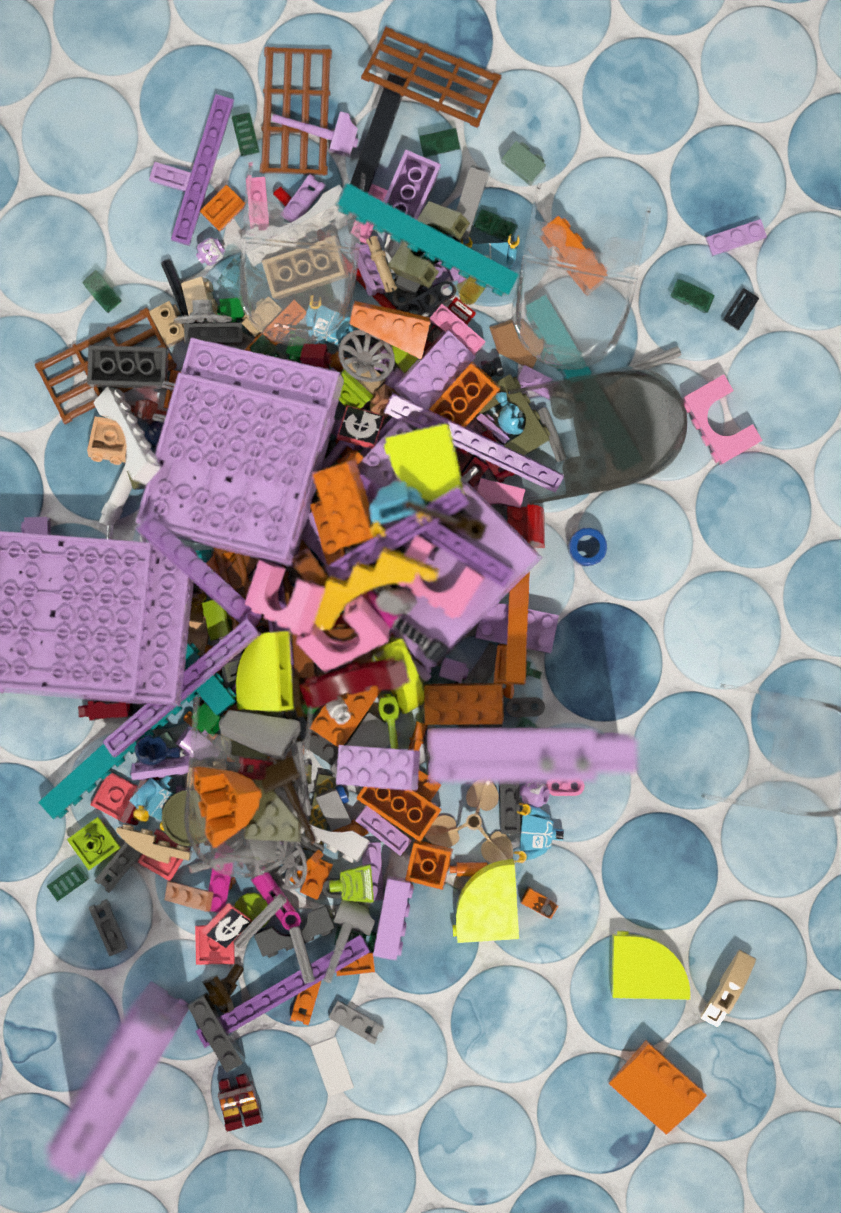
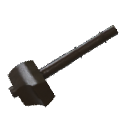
(456, 522)
(280, 775)

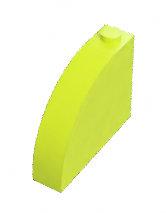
(426, 461)
(265, 674)
(411, 694)
(488, 905)
(646, 969)

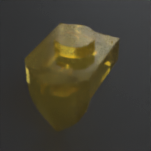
(470, 292)

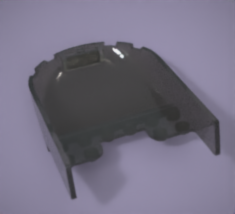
(625, 427)

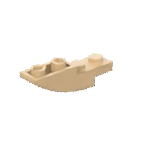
(145, 843)
(730, 988)

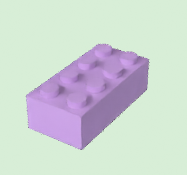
(412, 184)
(435, 371)
(540, 628)
(378, 767)
(392, 916)

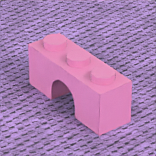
(445, 320)

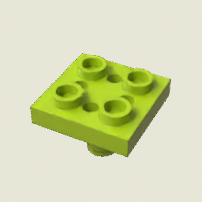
(81, 842)

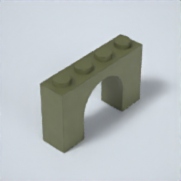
(408, 263)
(533, 434)

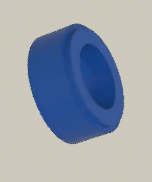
(342, 793)

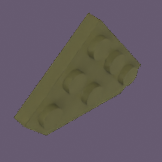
(273, 820)

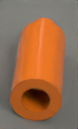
(467, 868)

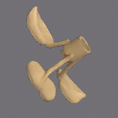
(480, 795)

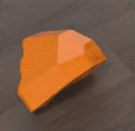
(226, 802)

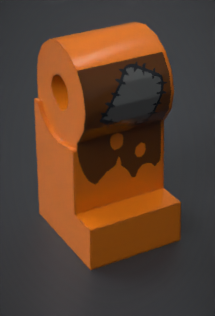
(539, 903)

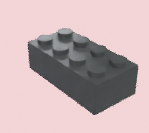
(127, 367)

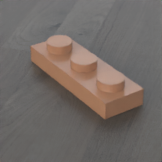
(188, 896)

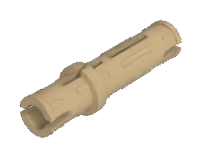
(378, 257)

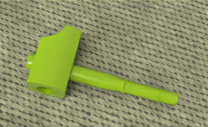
(390, 713)

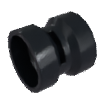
(496, 364)

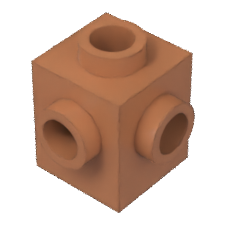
(380, 400)

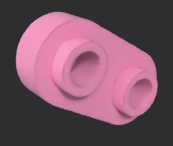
(565, 788)

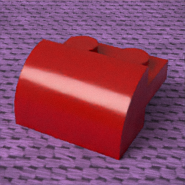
(529, 523)

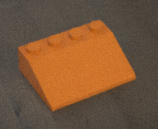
(657, 1088)

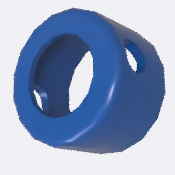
(574, 554)

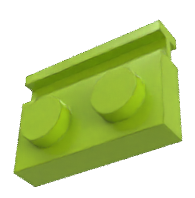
(353, 392)

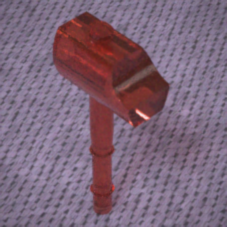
(145, 409)

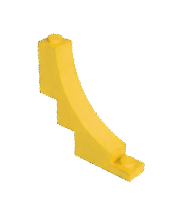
(391, 568)

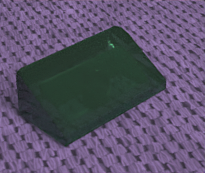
(439, 142)

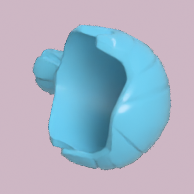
(508, 416)

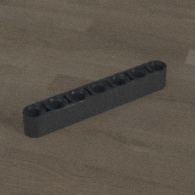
(378, 134)
(420, 301)

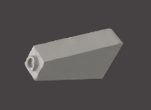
(472, 196)
(262, 733)
(371, 734)

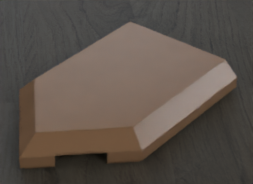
(509, 345)

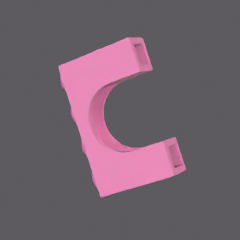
(722, 447)
(500, 493)
(264, 599)
(453, 600)
(331, 653)

